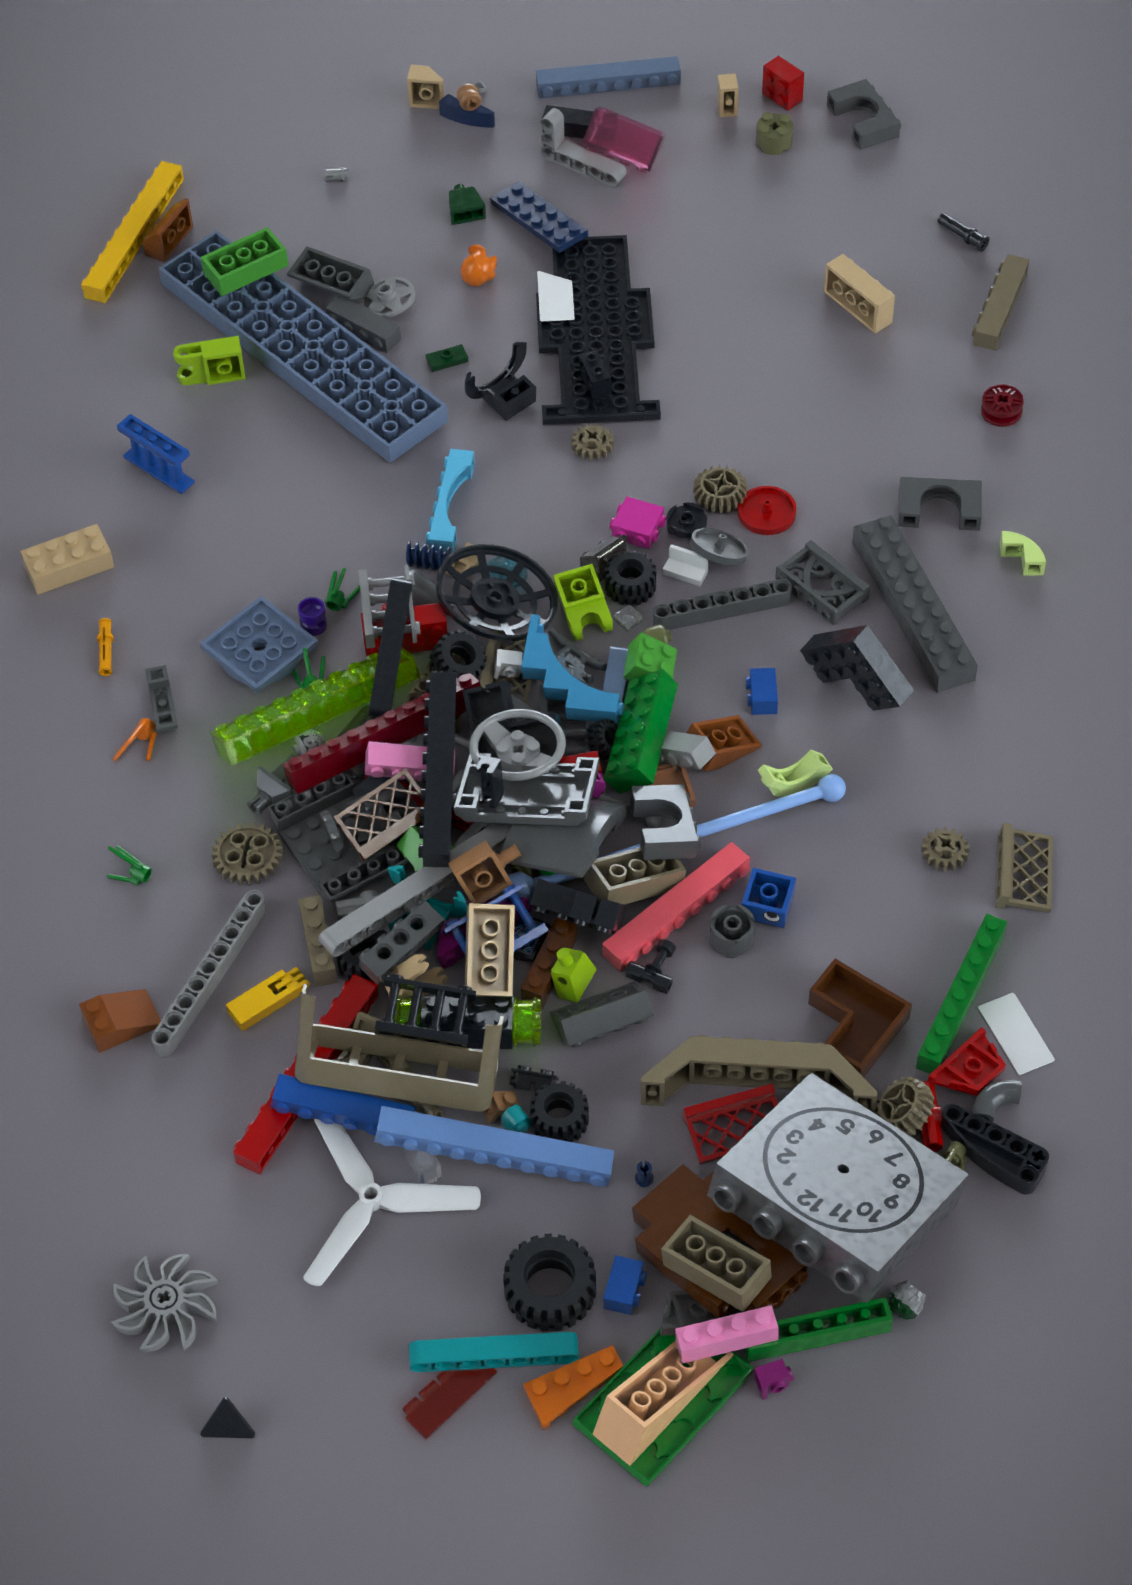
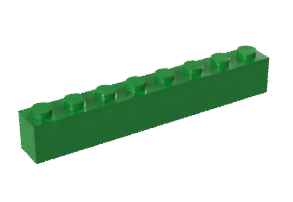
(961, 994)

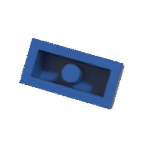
(763, 691)
(623, 1285)

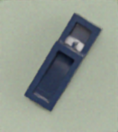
(480, 117)

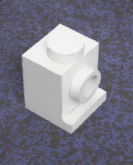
(507, 663)

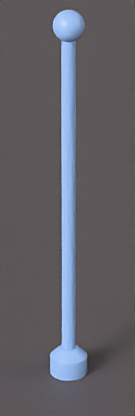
(829, 788)

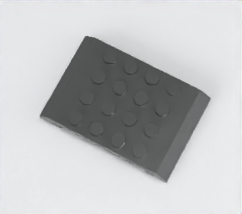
(549, 799)

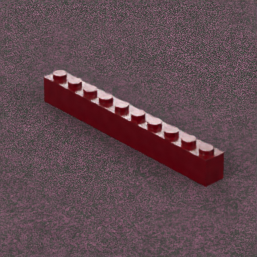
(350, 748)

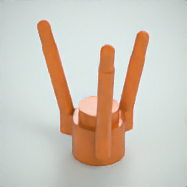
(143, 731)

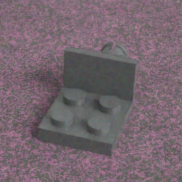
(271, 788)

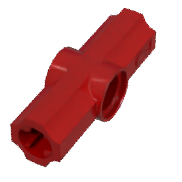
(931, 1132)

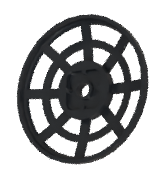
(501, 589)

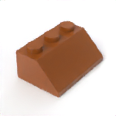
(169, 231)

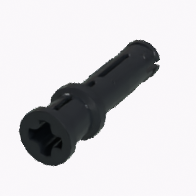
(968, 234)

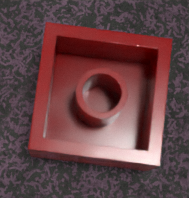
(783, 83)

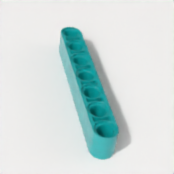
(493, 1352)

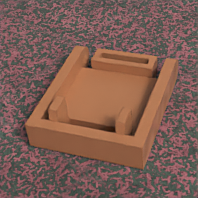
(668, 775)

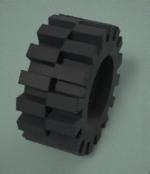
(601, 737)

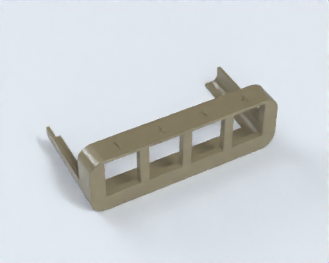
(394, 1082)

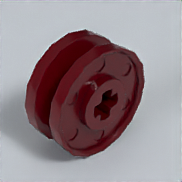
(1002, 405)

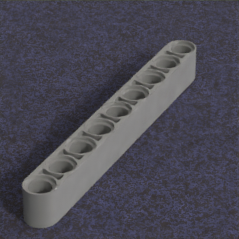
(208, 981)

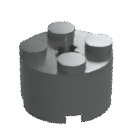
(732, 930)

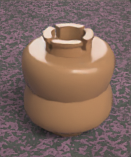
(469, 97)

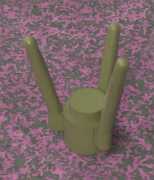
(955, 1154)

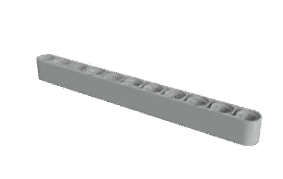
(403, 896)

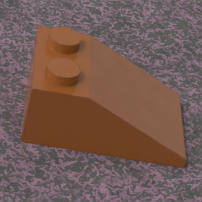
(729, 739)
(119, 1017)

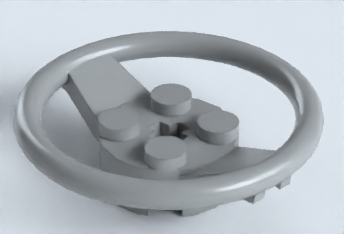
(518, 751)

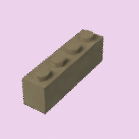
(314, 924)

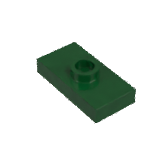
(447, 358)

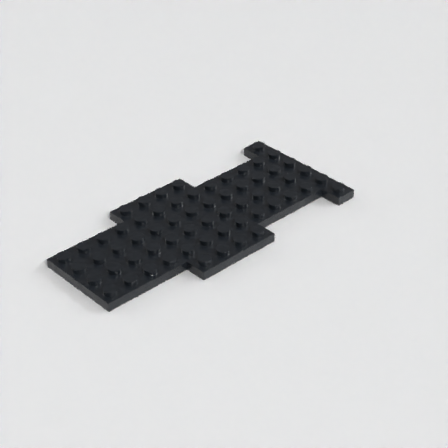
(607, 319)

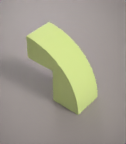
(1018, 545)

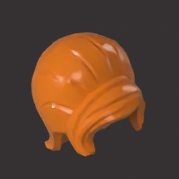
(478, 267)

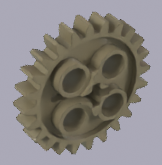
(228, 850)

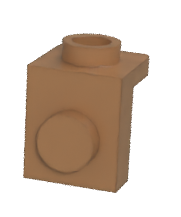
(500, 1103)

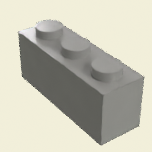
(686, 750)

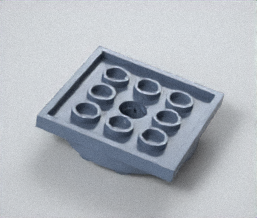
(253, 628)

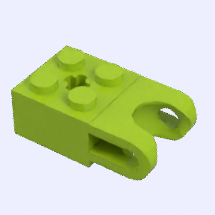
(210, 361)
(582, 600)

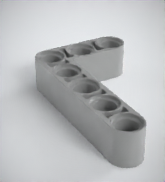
(573, 156)

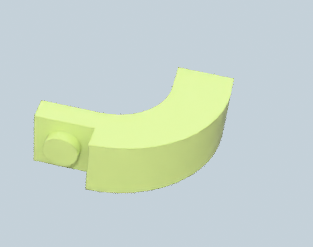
(796, 777)

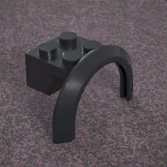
(506, 392)

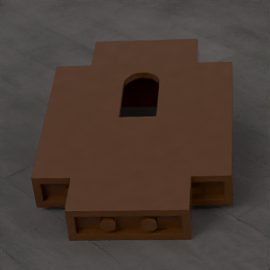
(686, 1194)

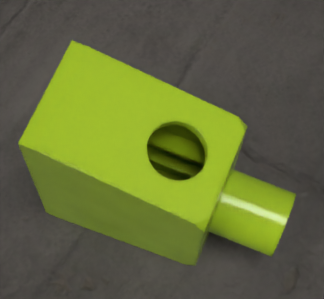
(572, 974)

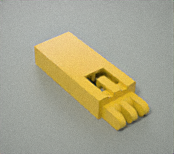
(261, 1000)

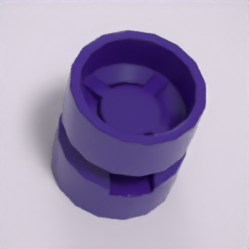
(312, 615)

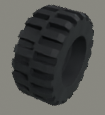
(554, 1310)

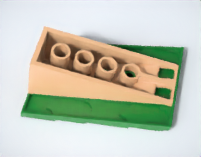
(659, 1405)

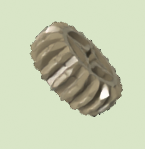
(719, 489)
(906, 1104)

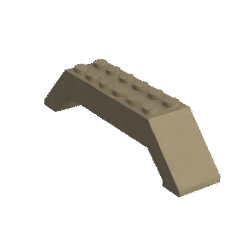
(752, 1065)

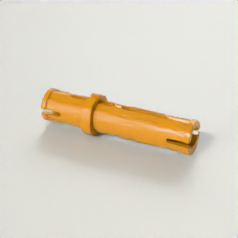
(105, 641)

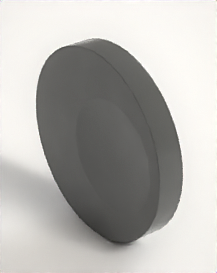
(719, 546)

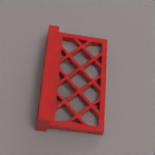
(724, 1107)

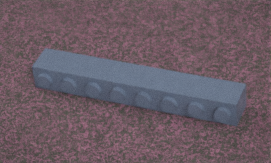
(608, 77)

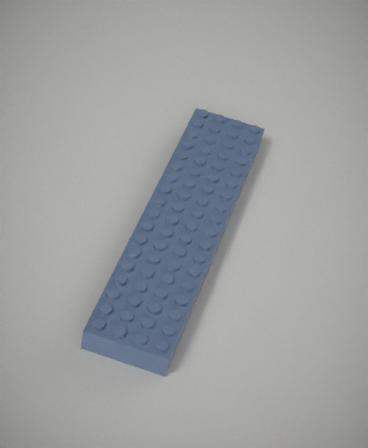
(311, 354)

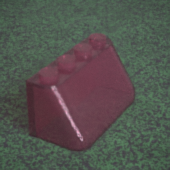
(623, 139)

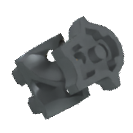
(337, 836)

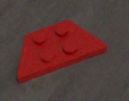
(970, 1066)

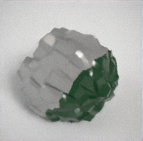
(906, 1300)

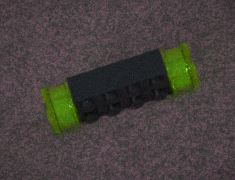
(519, 1020)

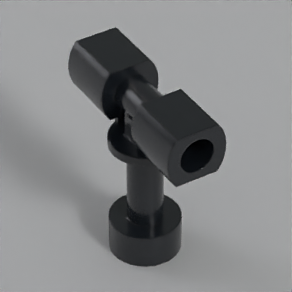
(652, 971)

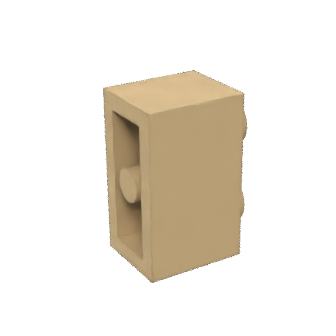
(727, 95)

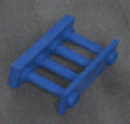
(160, 445)
(533, 930)

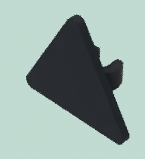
(227, 1423)

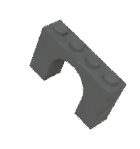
(863, 96)
(963, 493)
(668, 802)

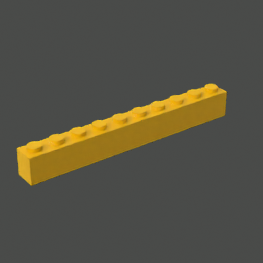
(131, 232)

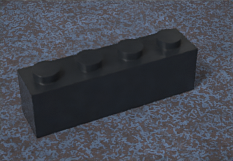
(575, 120)

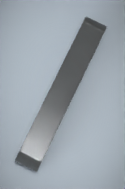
(723, 604)

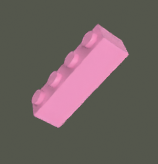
(390, 759)
(726, 1334)

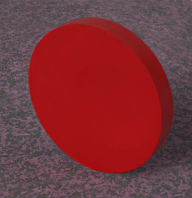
(767, 510)

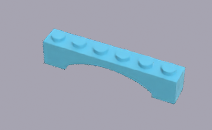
(459, 468)

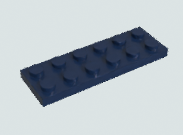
(539, 217)

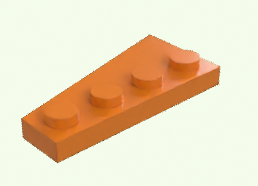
(564, 1387)

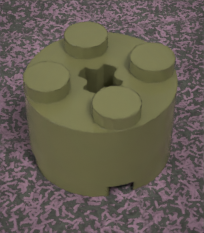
(774, 133)

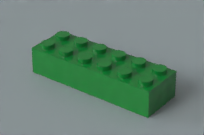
(641, 731)

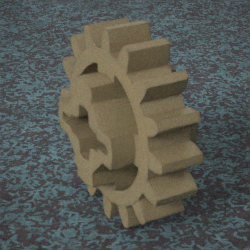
(592, 442)
(945, 849)

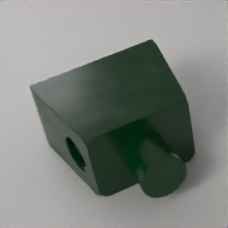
(465, 205)

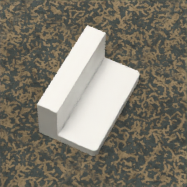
(686, 566)

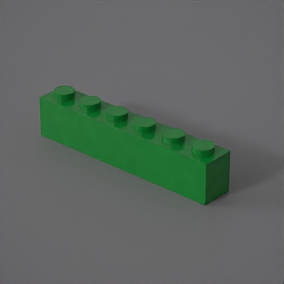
(826, 1328)

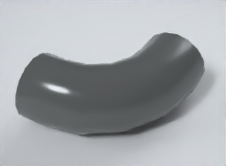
(994, 1095)

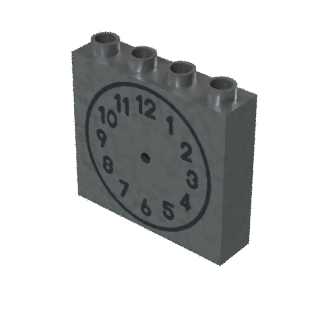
(837, 1186)

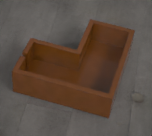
(866, 1014)

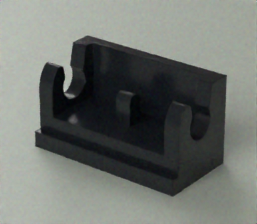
(491, 780)

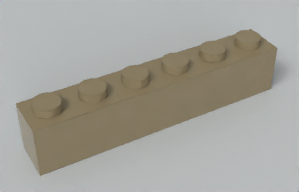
(1000, 302)

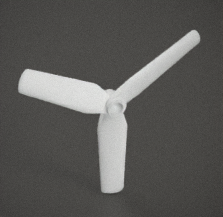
(392, 1197)

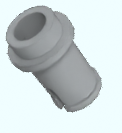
(336, 174)

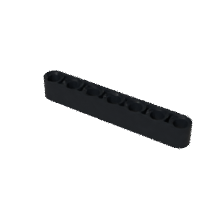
(390, 647)

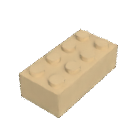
(859, 293)
(67, 559)
(490, 949)

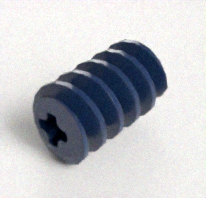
(425, 556)

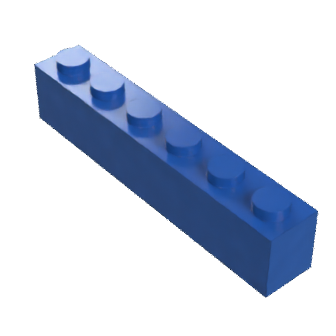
(330, 1104)

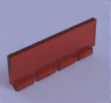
(444, 1400)

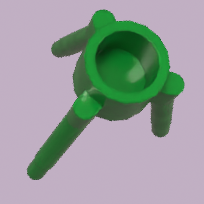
(335, 597)
(309, 678)
(138, 870)

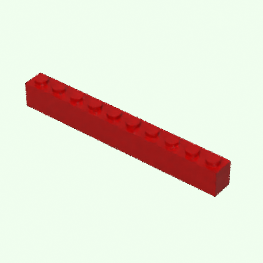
(270, 1126)

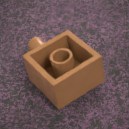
(483, 872)

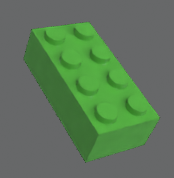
(244, 261)

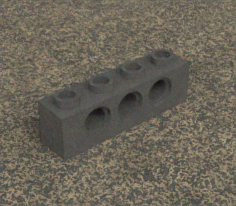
(420, 914)

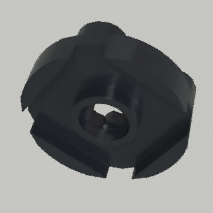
(685, 529)

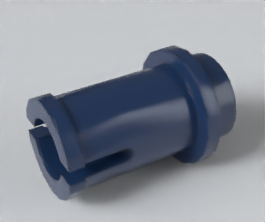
(644, 1176)

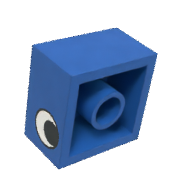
(769, 897)

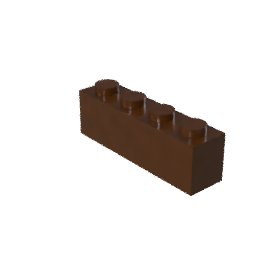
(539, 979)

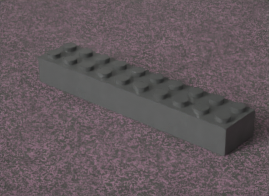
(914, 604)

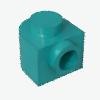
(515, 1119)

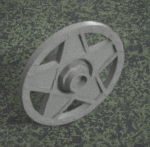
(389, 296)

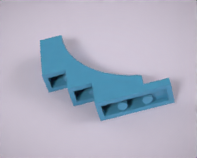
(581, 700)

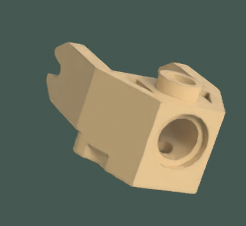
(413, 968)

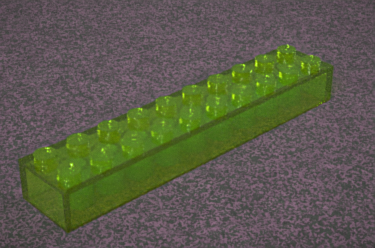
(304, 709)

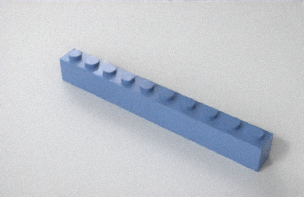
(494, 1146)

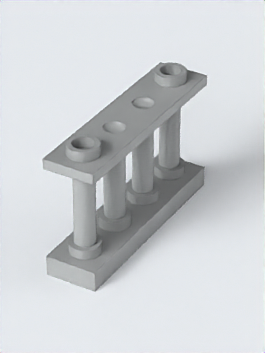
(369, 600)

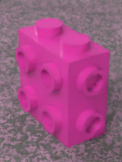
(638, 521)

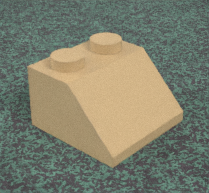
(424, 87)

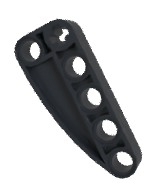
(996, 1157)

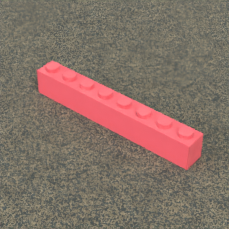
(676, 906)

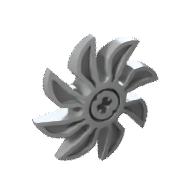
(164, 1302)

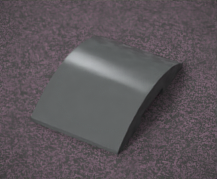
(566, 848)

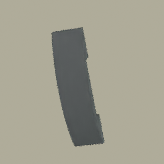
(161, 698)

